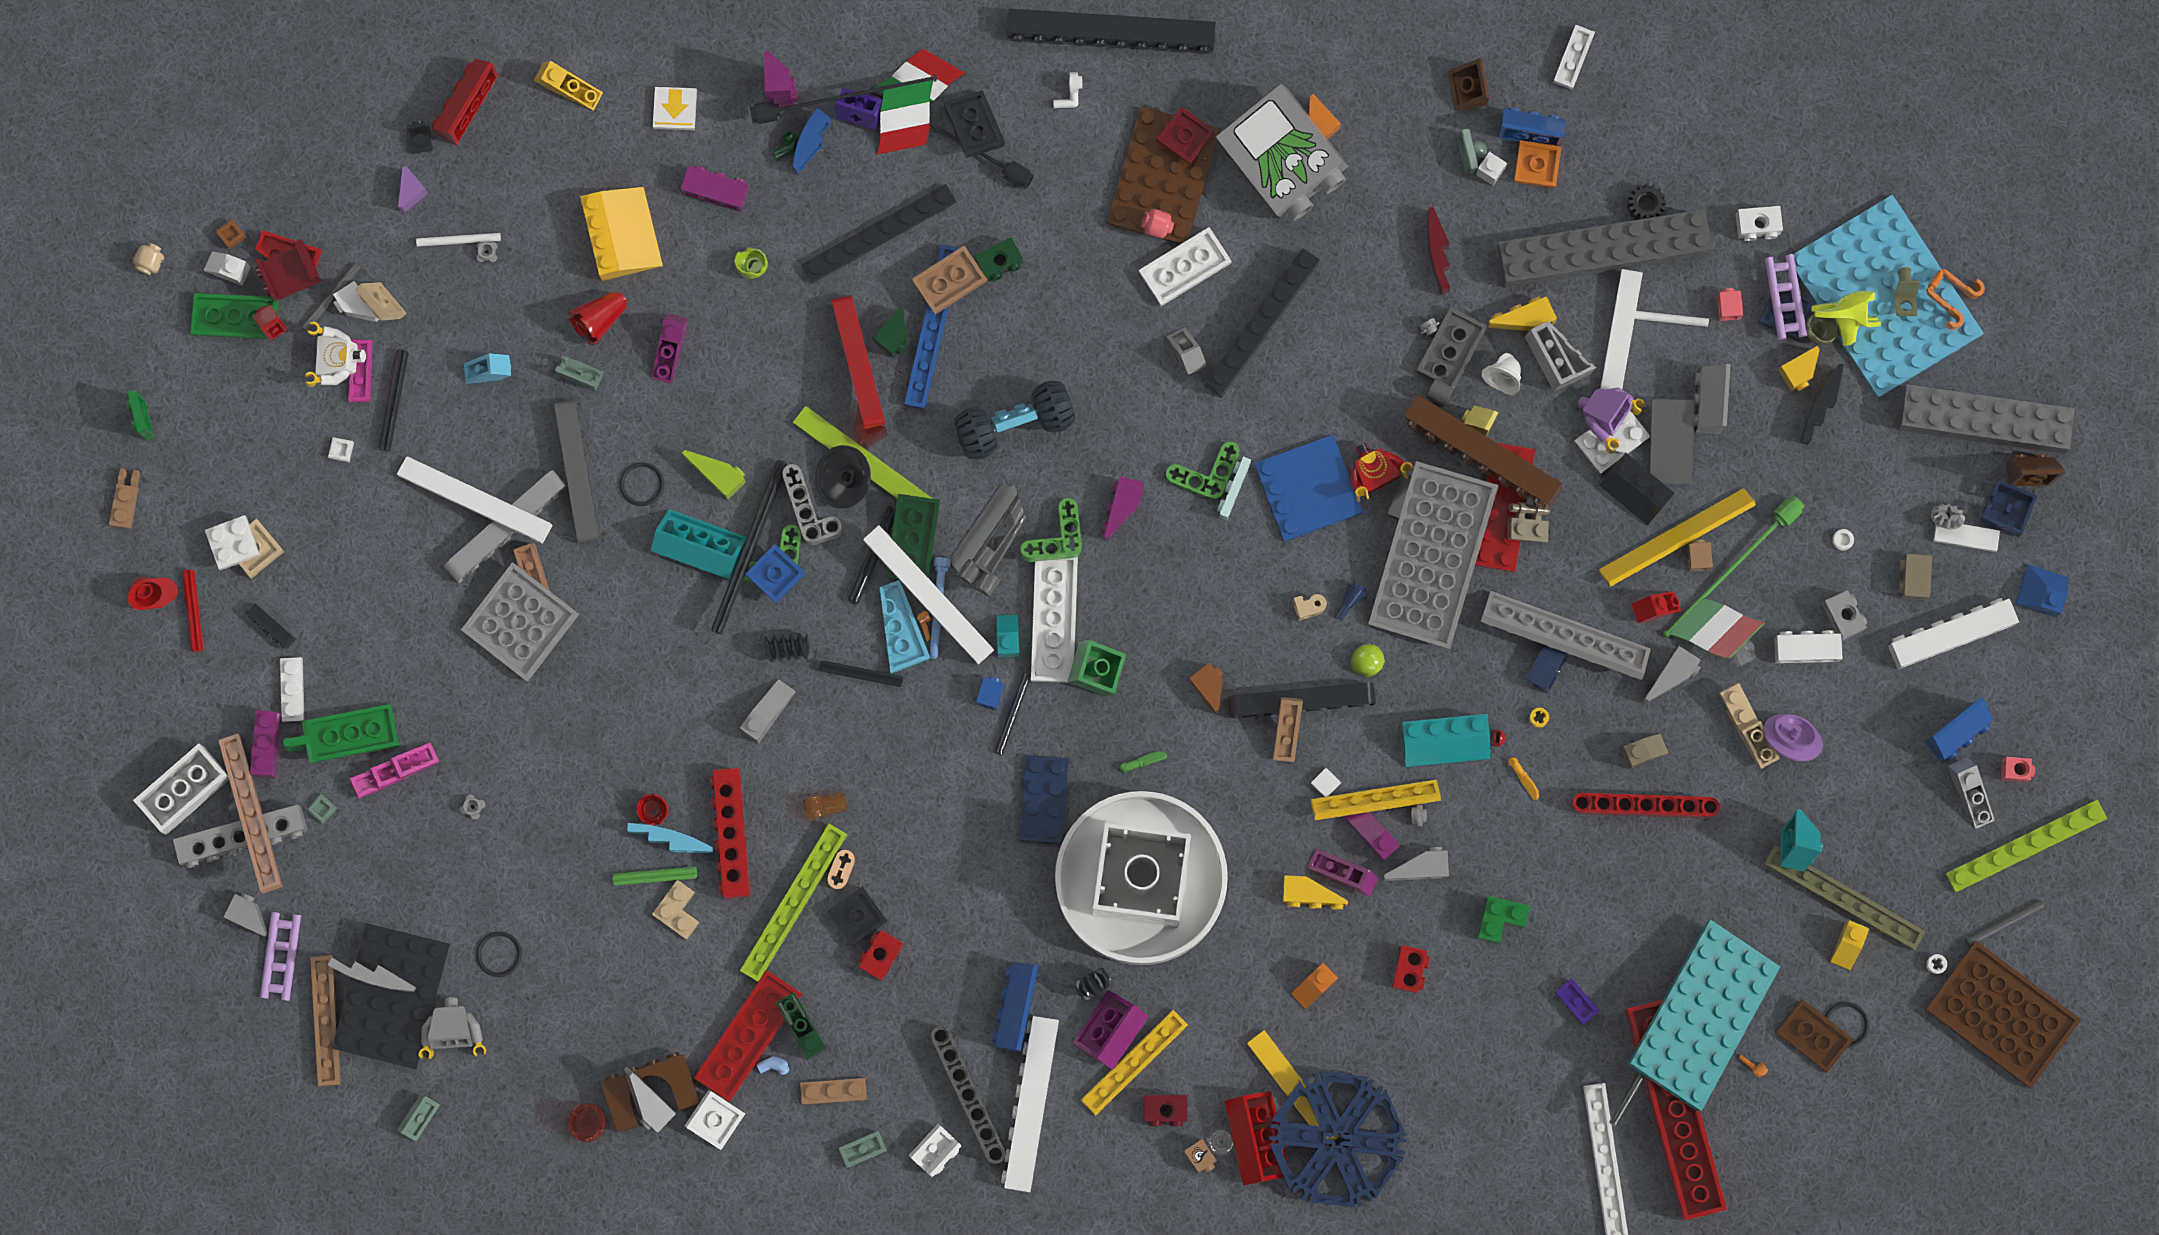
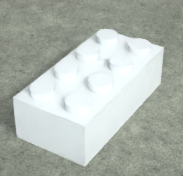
(182, 789)

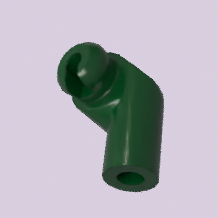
(788, 145)

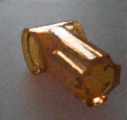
(821, 806)

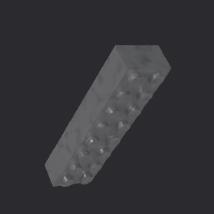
(1986, 419)

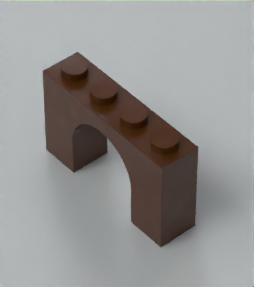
(673, 1070)

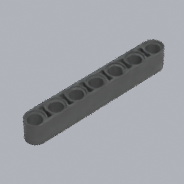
(576, 471)
(963, 1085)

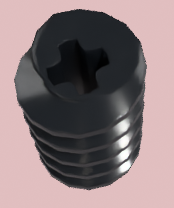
(787, 647)

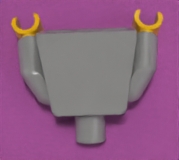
(450, 1028)

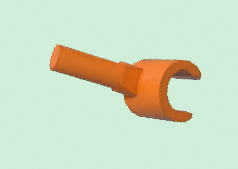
(923, 618)
(1759, 1070)

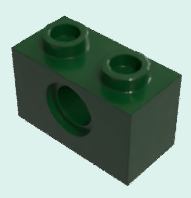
(1005, 250)

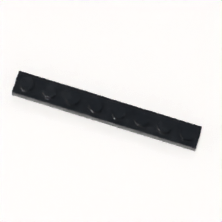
(878, 233)

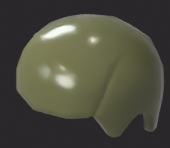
(1827, 333)

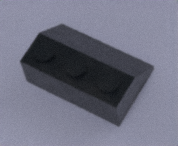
(1636, 488)

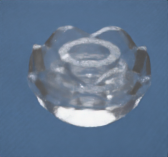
(1217, 1148)

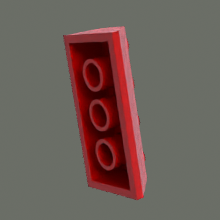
(465, 101)
(1249, 1125)

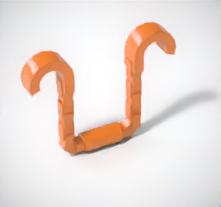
(1966, 290)

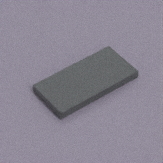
(1672, 440)

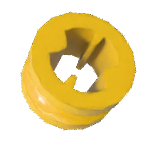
(1533, 715)

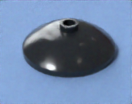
(834, 473)

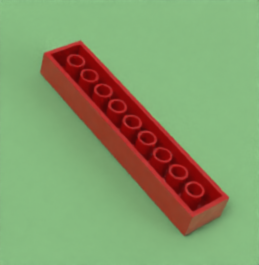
(1680, 1136)

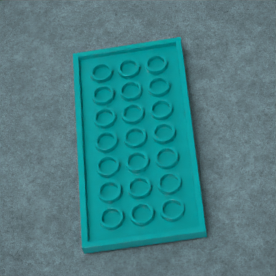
(1704, 1015)

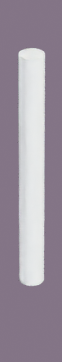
(461, 239)
(1671, 318)

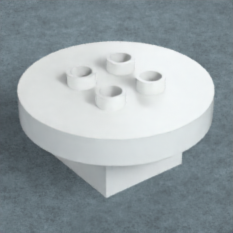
(1141, 878)

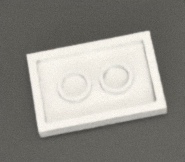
(1629, 434)

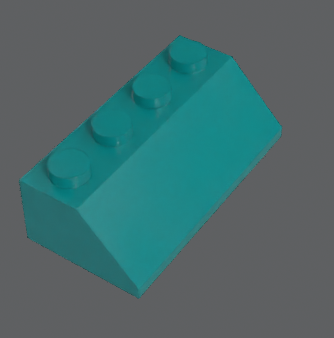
(698, 543)
(1446, 740)

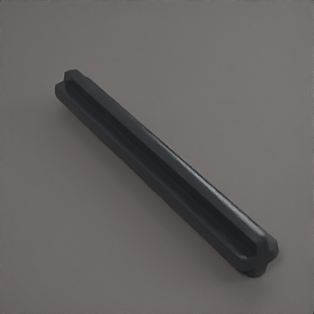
(393, 400)
(870, 560)

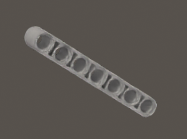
(497, 535)

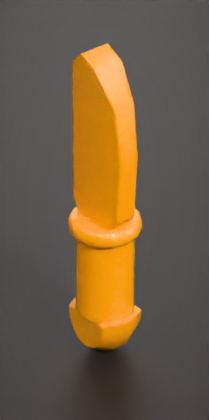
(1524, 778)

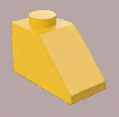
(1800, 370)
(1849, 944)

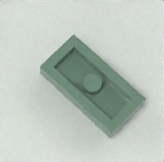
(418, 1117)
(862, 1149)

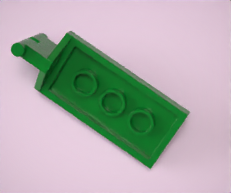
(346, 734)

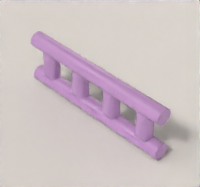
(1775, 288)
(287, 967)

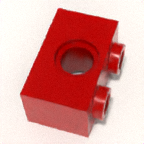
(875, 967)

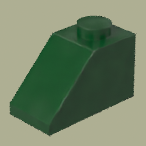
(893, 334)

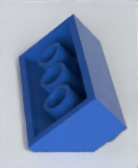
(1016, 1007)

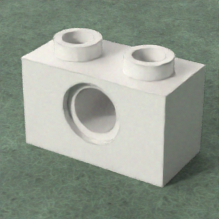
(1769, 216)

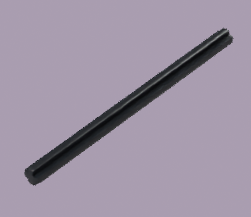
(748, 548)

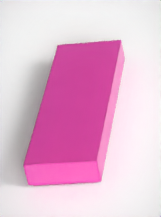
(361, 380)

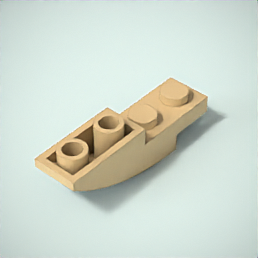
(1747, 725)

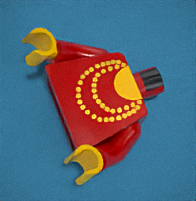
(1375, 470)

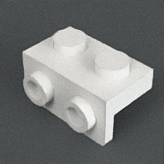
(935, 1150)

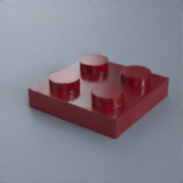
(1185, 135)

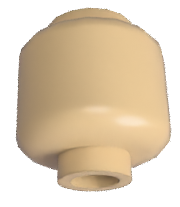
(148, 259)

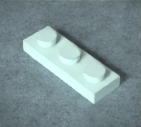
(1233, 488)

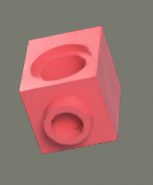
(1729, 305)
(2009, 774)

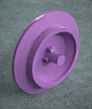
(1793, 737)

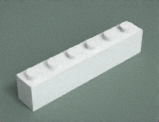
(1954, 633)

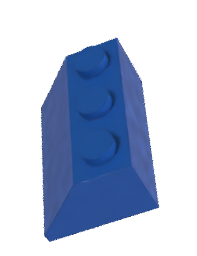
(1531, 127)
(1960, 730)

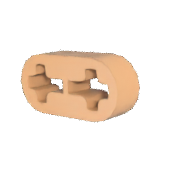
(836, 868)

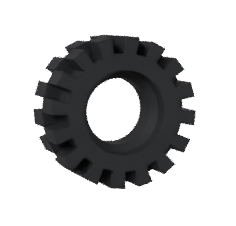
(1646, 191)

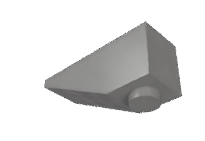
(1677, 671)
(767, 711)
(1428, 865)
(649, 1105)

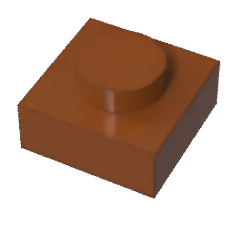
(231, 234)

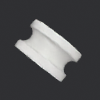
(1943, 963)

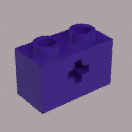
(859, 110)

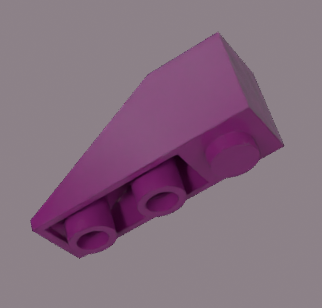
(669, 347)
(1126, 501)

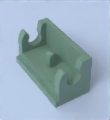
(579, 373)

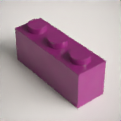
(715, 188)
(265, 744)

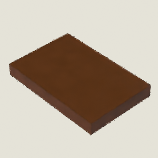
(1814, 1035)

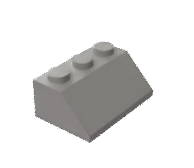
(1712, 398)

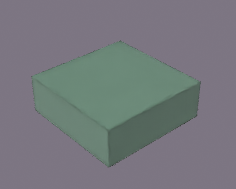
(322, 808)

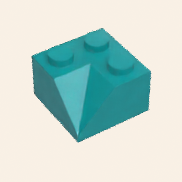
(1799, 842)

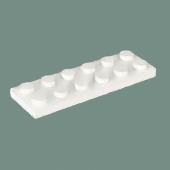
(1054, 620)

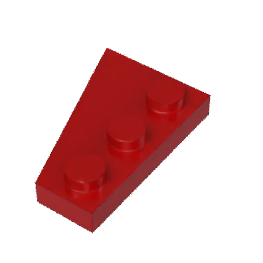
(272, 245)

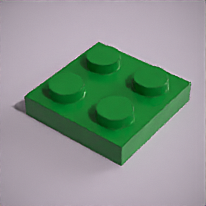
(141, 421)

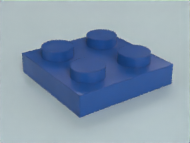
(775, 573)

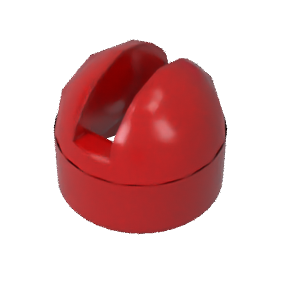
(1502, 738)

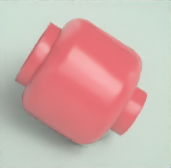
(1157, 223)

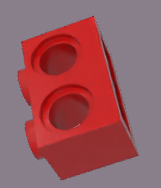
(1405, 968)

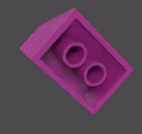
(778, 82)
(1110, 1029)

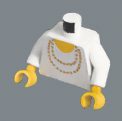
(335, 356)

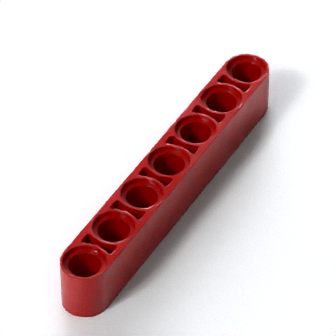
(858, 362)
(1655, 805)

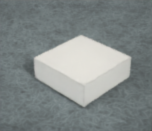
(340, 449)
(1325, 782)

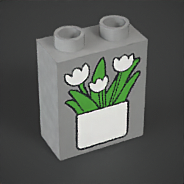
(1283, 153)

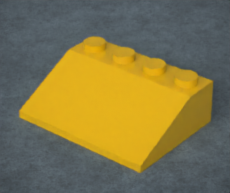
(621, 232)

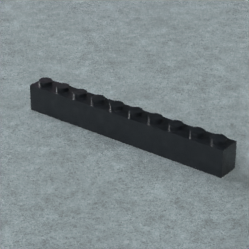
(1111, 30)

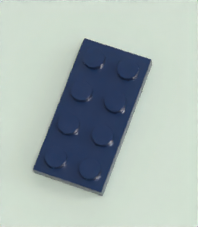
(1044, 799)

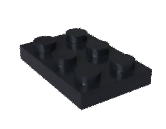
(974, 124)

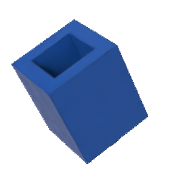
(990, 693)

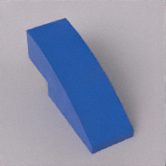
(810, 139)

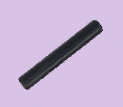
(861, 673)

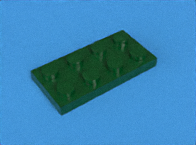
(915, 530)

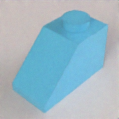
(487, 368)

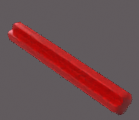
(192, 610)

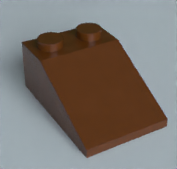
(2033, 470)

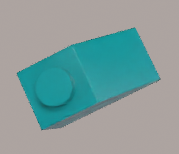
(1007, 636)

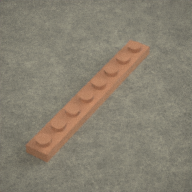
(250, 813)

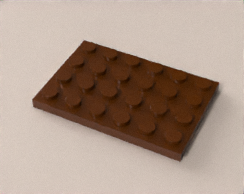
(1159, 179)
(2002, 1014)

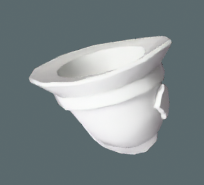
(1504, 374)

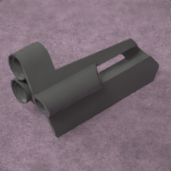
(977, 553)

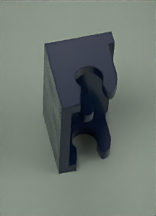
(1546, 668)

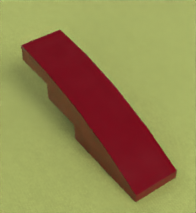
(1437, 243)

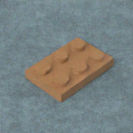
(949, 280)

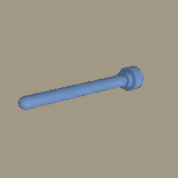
(941, 566)

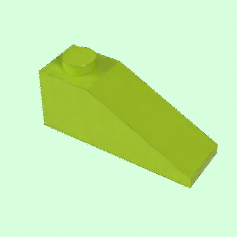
(718, 473)

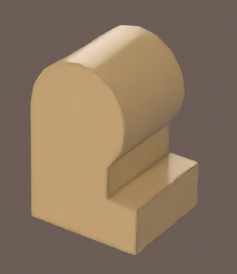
(1310, 607)

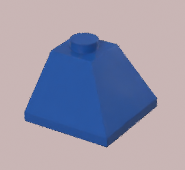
(2043, 591)

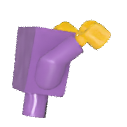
(1607, 411)

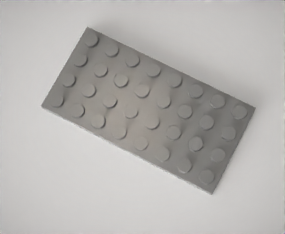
(1433, 554)

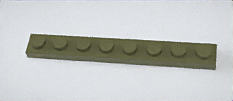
(1849, 901)

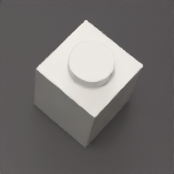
(1491, 168)

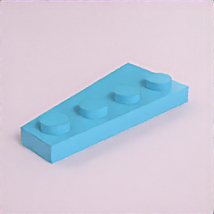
(902, 633)

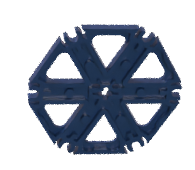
(1347, 1122)

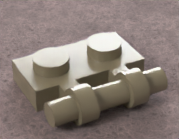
(1527, 529)

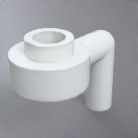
(1075, 84)

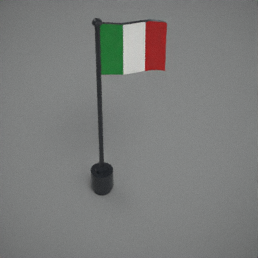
(925, 64)
(902, 113)

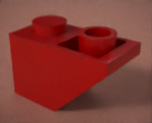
(1656, 607)

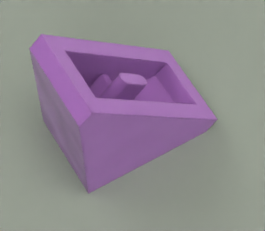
(410, 190)

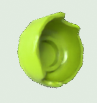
(743, 260)
(1367, 660)

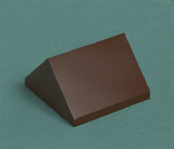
(1469, 85)

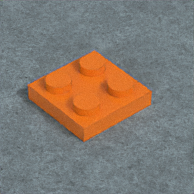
(1537, 164)

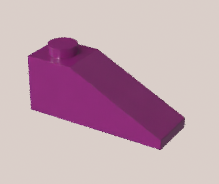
(1373, 834)
(1343, 872)

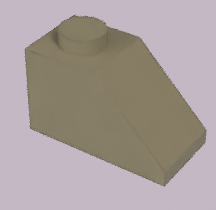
(1644, 750)

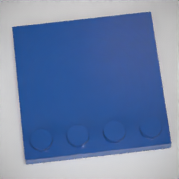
(1308, 488)

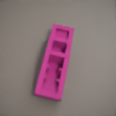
(394, 770)

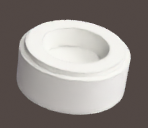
(1842, 540)

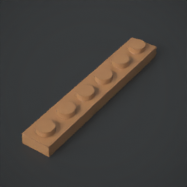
(325, 1021)

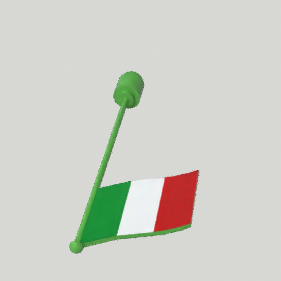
(1717, 626)

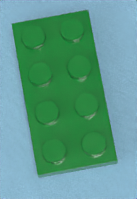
(228, 315)

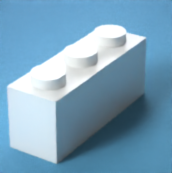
(1808, 647)

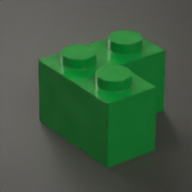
(1496, 914)

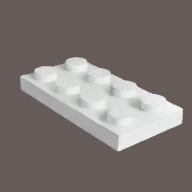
(1185, 266)

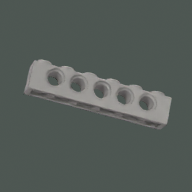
(186, 845)

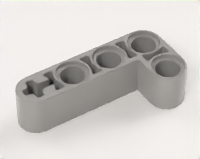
(806, 504)

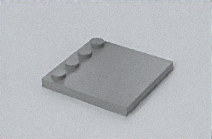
(520, 621)

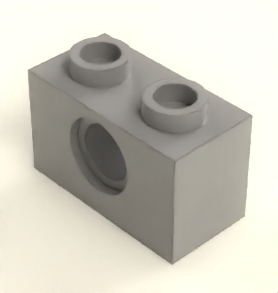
(1833, 609)

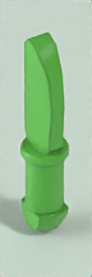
(1143, 761)

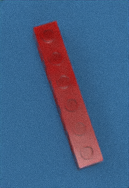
(732, 779)

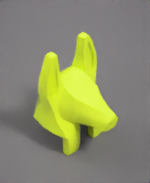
(1849, 314)

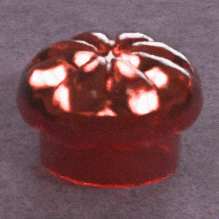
(586, 1122)

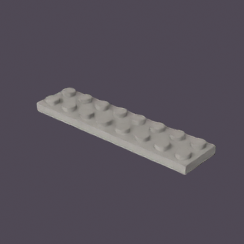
(1566, 635)

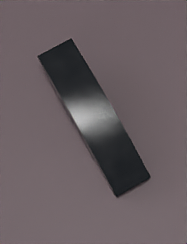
(1826, 398)

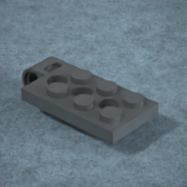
(1444, 386)

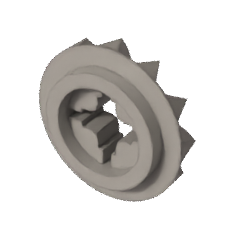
(1940, 517)

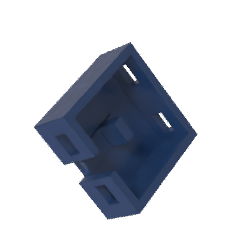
(2008, 508)

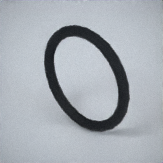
(646, 503)
(519, 952)
(1866, 1021)

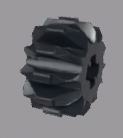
(1093, 983)

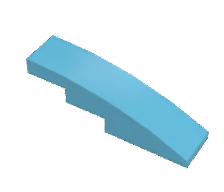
(678, 841)

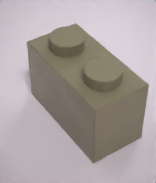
(1915, 577)

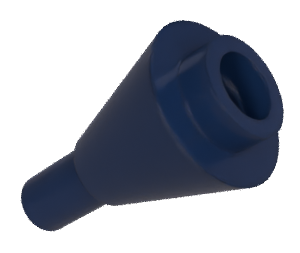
(1353, 594)

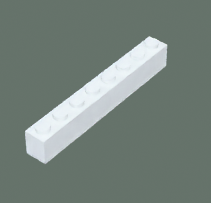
(1031, 1104)

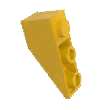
(567, 85)
(1525, 317)
(1303, 890)

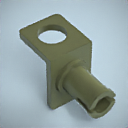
(1906, 292)

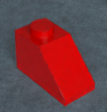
(269, 322)

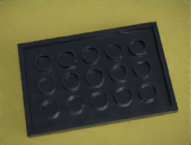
(386, 1021)

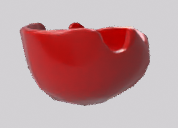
(648, 804)

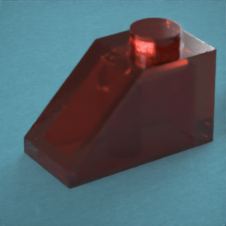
(869, 436)

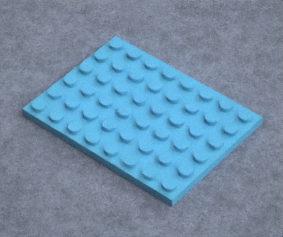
(1867, 257)

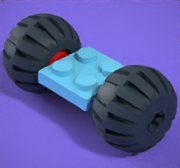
(1051, 407)

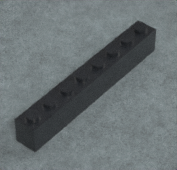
(1262, 322)

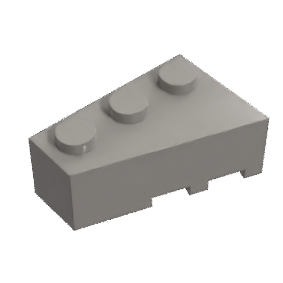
(1557, 357)

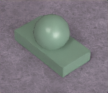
(1470, 151)

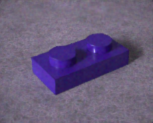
(1577, 1001)

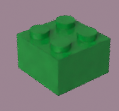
(1096, 668)

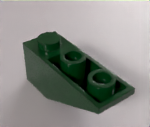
(801, 1026)

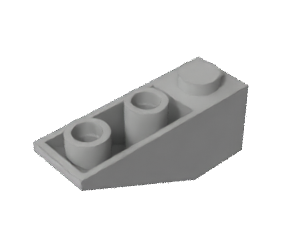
(1971, 791)

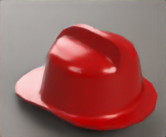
(151, 592)

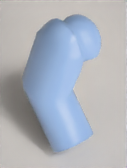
(774, 1063)

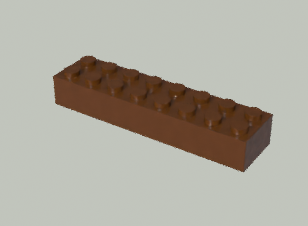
(1483, 452)

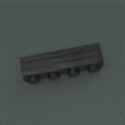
(267, 623)

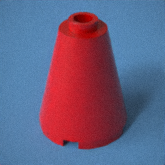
(597, 316)

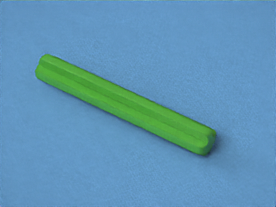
(654, 876)

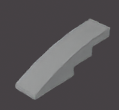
(379, 978)

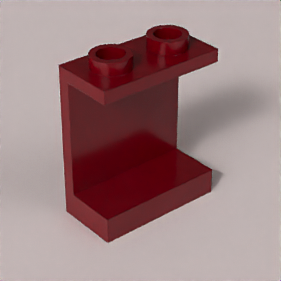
(288, 272)

